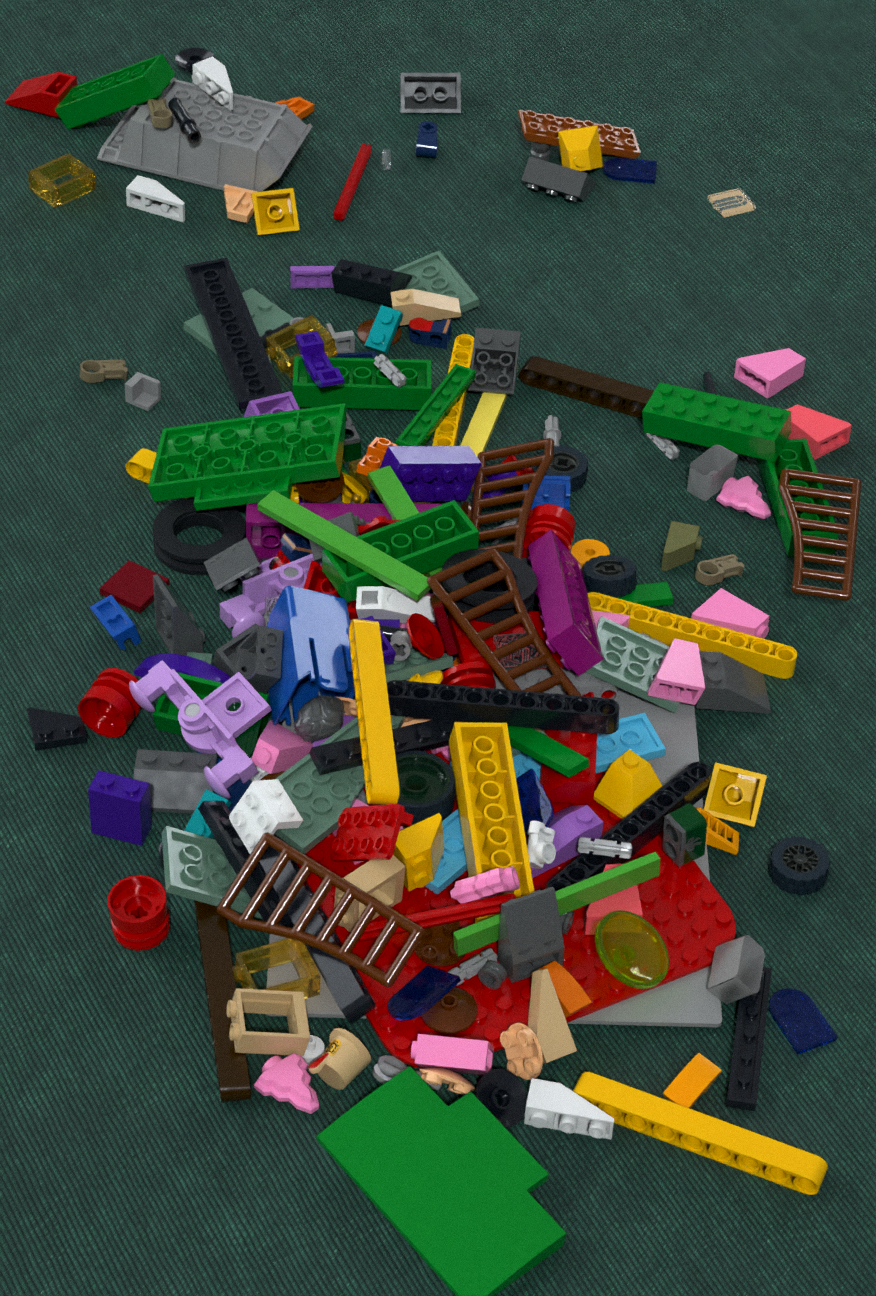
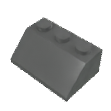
(430, 93)
(557, 180)
(174, 778)

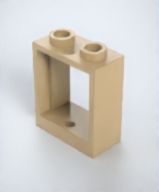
(379, 879)
(269, 1002)

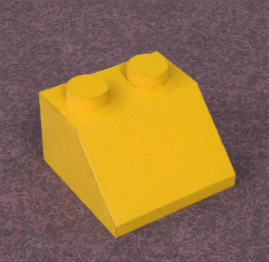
(420, 851)

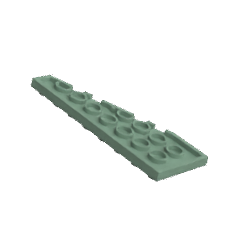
(322, 797)

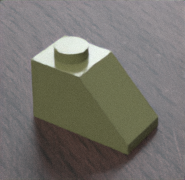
(680, 545)

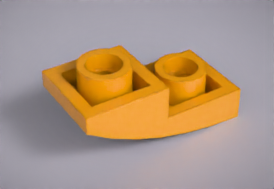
(692, 1081)

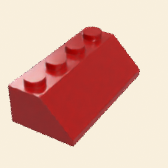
(580, 787)

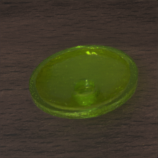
(631, 949)

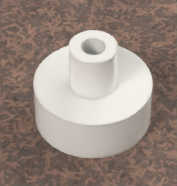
(314, 1049)

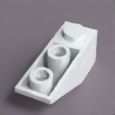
(214, 80)
(390, 604)
(561, 1109)

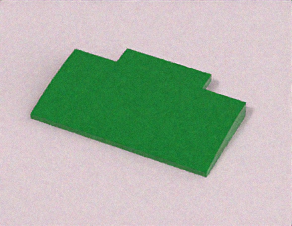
(248, 456)
(447, 1183)

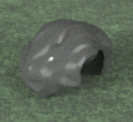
(319, 718)

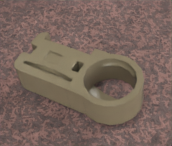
(159, 113)
(104, 370)
(720, 568)

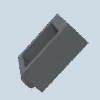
(260, 657)

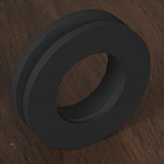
(183, 515)
(523, 574)

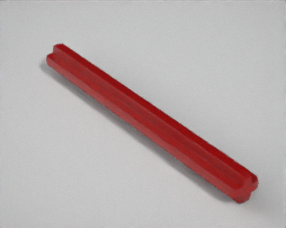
(352, 182)
(444, 915)

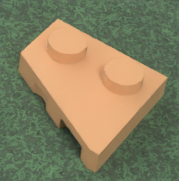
(238, 203)

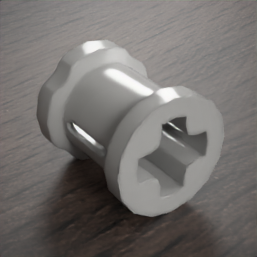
(400, 638)

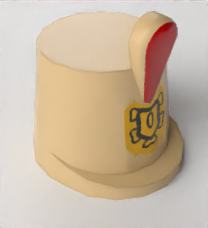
(341, 1059)

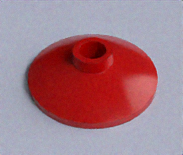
(425, 636)

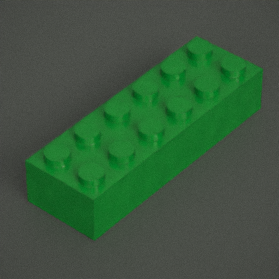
(115, 92)
(365, 385)
(717, 420)
(794, 456)
(416, 541)

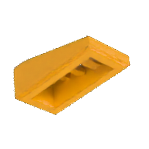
(717, 827)

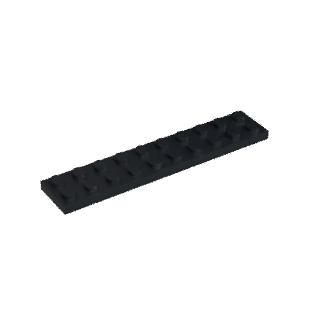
(232, 331)

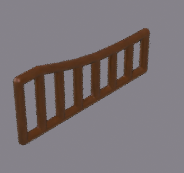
(527, 495)
(800, 540)
(522, 616)
(321, 941)

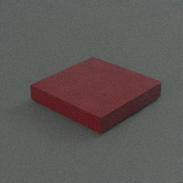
(132, 586)
(443, 625)

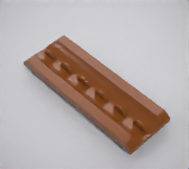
(545, 128)

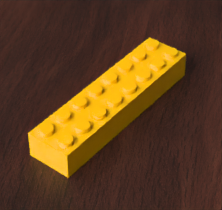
(489, 802)

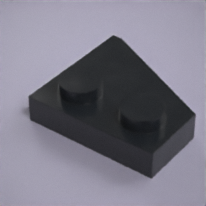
(55, 729)

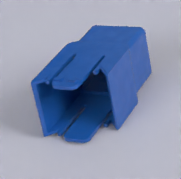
(313, 650)

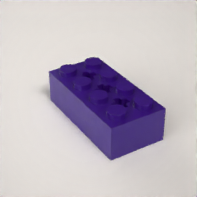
(434, 471)

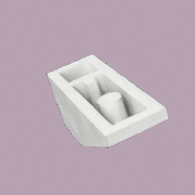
(154, 198)

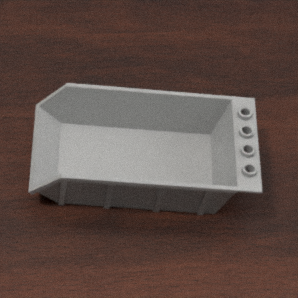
(235, 147)

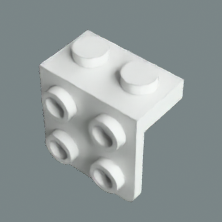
(263, 810)

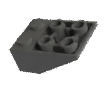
(495, 360)
(233, 563)
(530, 934)

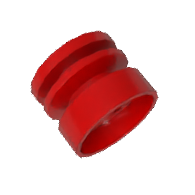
(549, 517)
(470, 674)
(109, 703)
(139, 912)

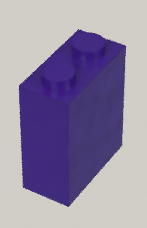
(120, 808)

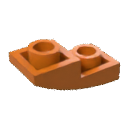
(374, 456)
(569, 992)

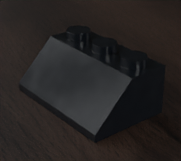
(368, 281)

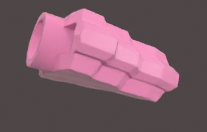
(744, 497)
(486, 885)
(288, 1081)

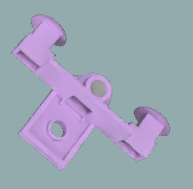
(250, 606)
(208, 722)

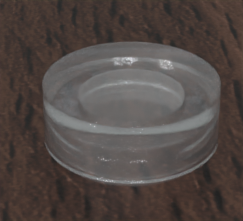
(386, 159)

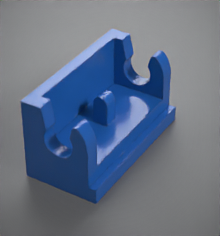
(553, 491)
(115, 621)

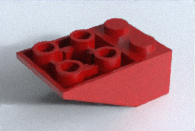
(42, 93)

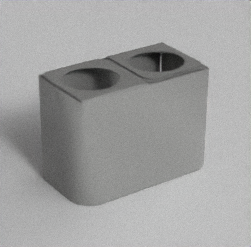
(716, 462)
(738, 968)

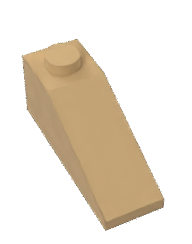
(425, 305)
(547, 1018)

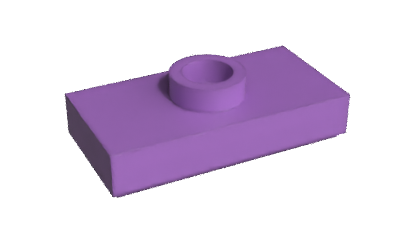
(311, 277)

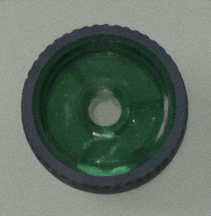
(425, 785)

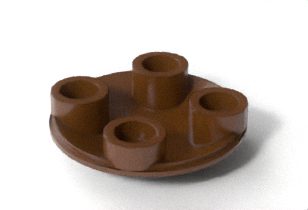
(438, 945)

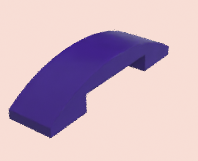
(316, 361)
(184, 665)

